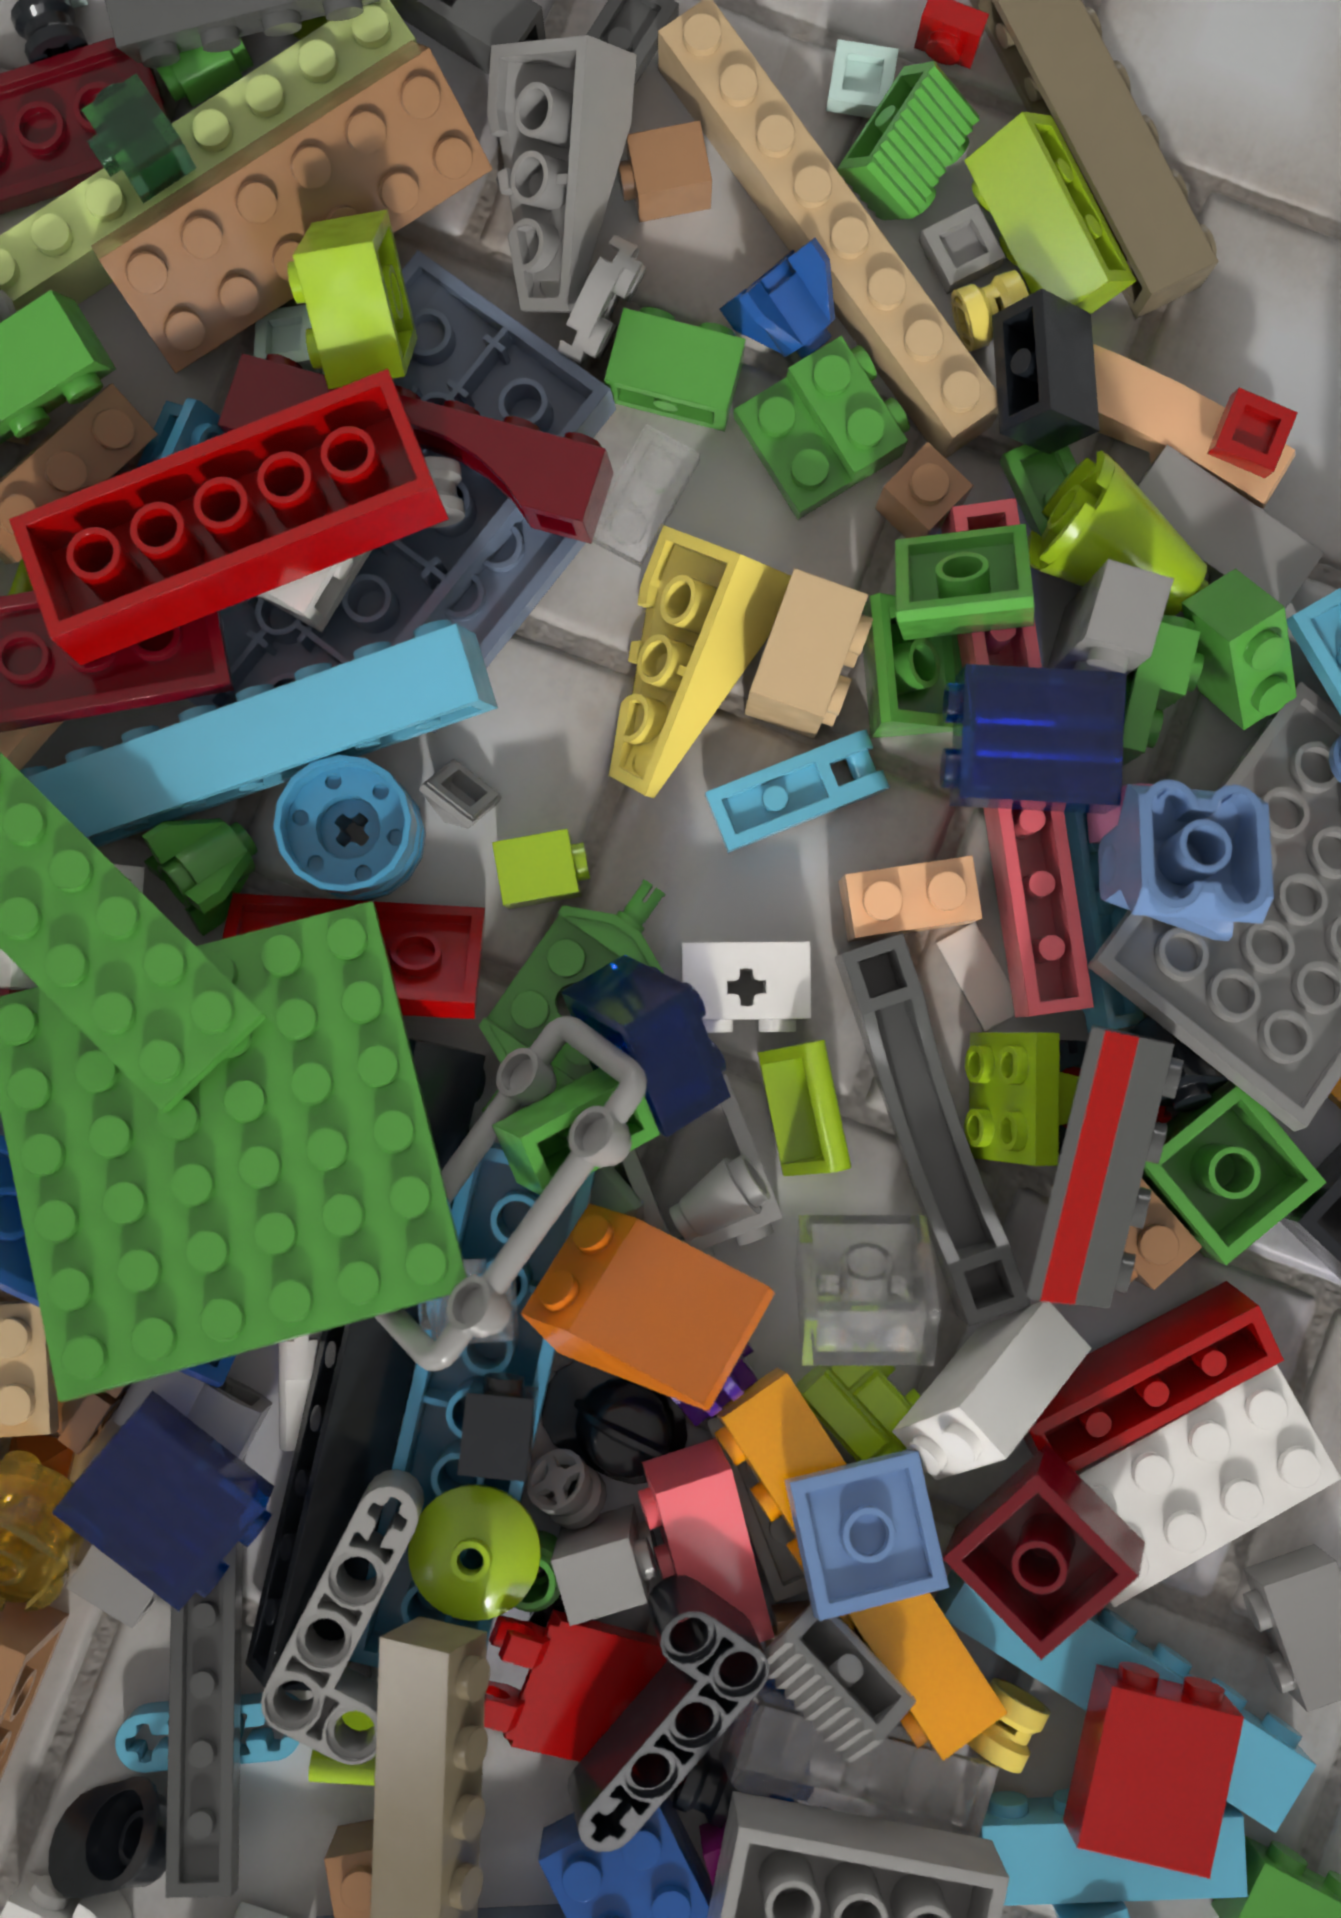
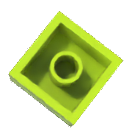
(354, 298)

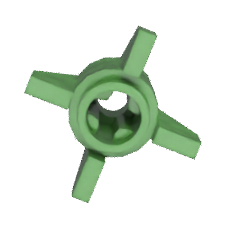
(201, 865)

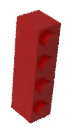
(1156, 1375)

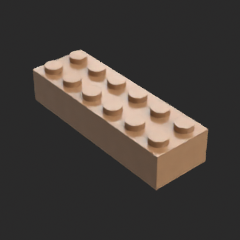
(223, 243)

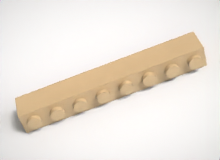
(809, 199)

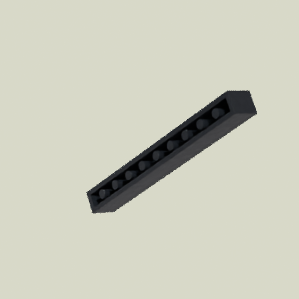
(351, 1409)

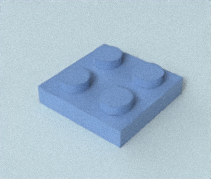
(866, 1534)

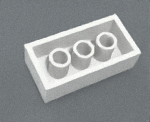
(1212, 1475)

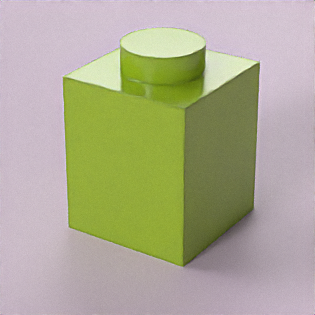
(540, 868)

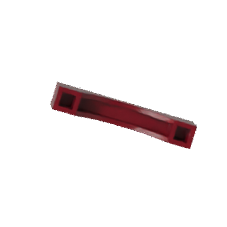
(548, 477)

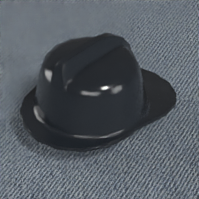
(611, 1421)
(110, 1840)

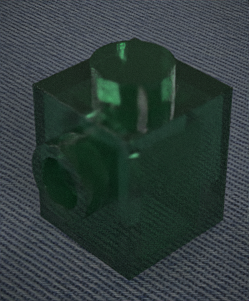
(136, 138)

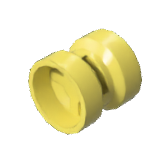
(975, 306)
(1008, 1738)

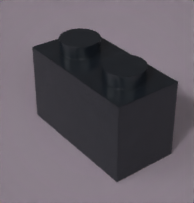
(1045, 372)

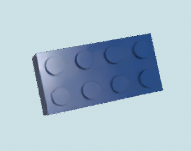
(646, 1878)

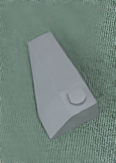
(561, 136)

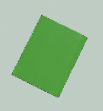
(963, 582)
(905, 676)

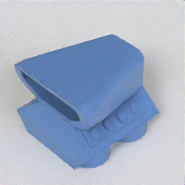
(1190, 857)

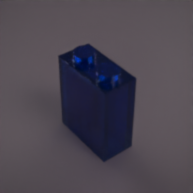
(1034, 738)
(167, 1502)

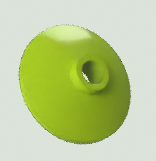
(481, 1520)

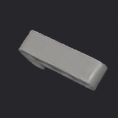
(351, 1604)

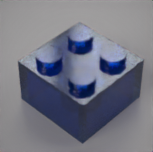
(662, 1030)

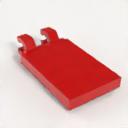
(574, 1684)

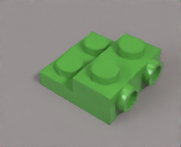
(823, 426)
(1160, 683)

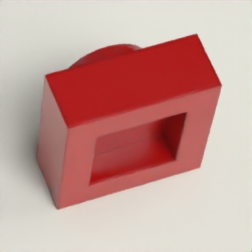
(951, 32)
(1252, 433)

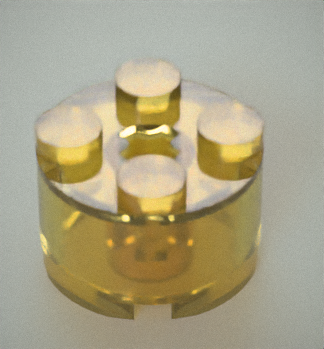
(34, 1543)

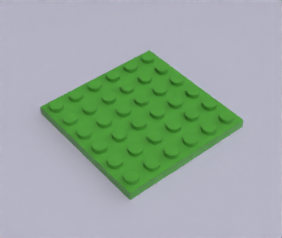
(257, 1207)

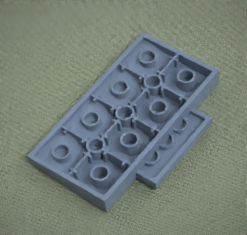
(474, 572)

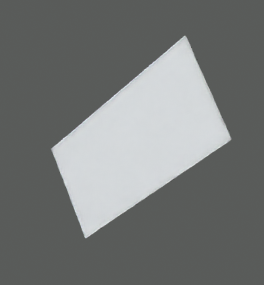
(978, 975)

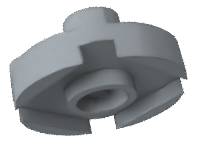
(599, 298)

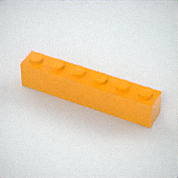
(911, 1637)

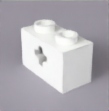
(778, 965)

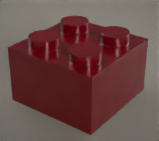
(1045, 1552)

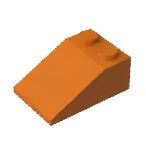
(646, 1307)

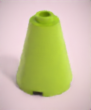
(1106, 516)

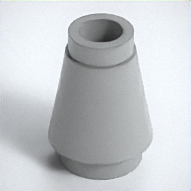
(720, 1199)

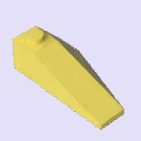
(698, 636)

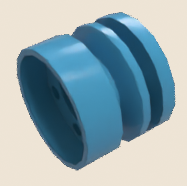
(314, 821)

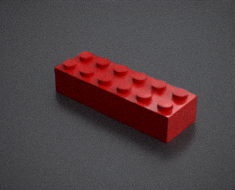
(228, 519)

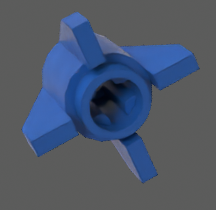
(788, 303)

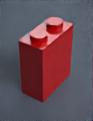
(1153, 1769)

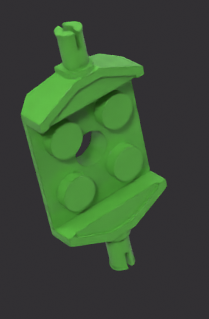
(569, 951)

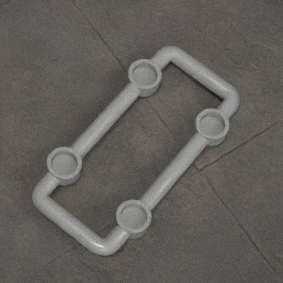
(595, 1139)

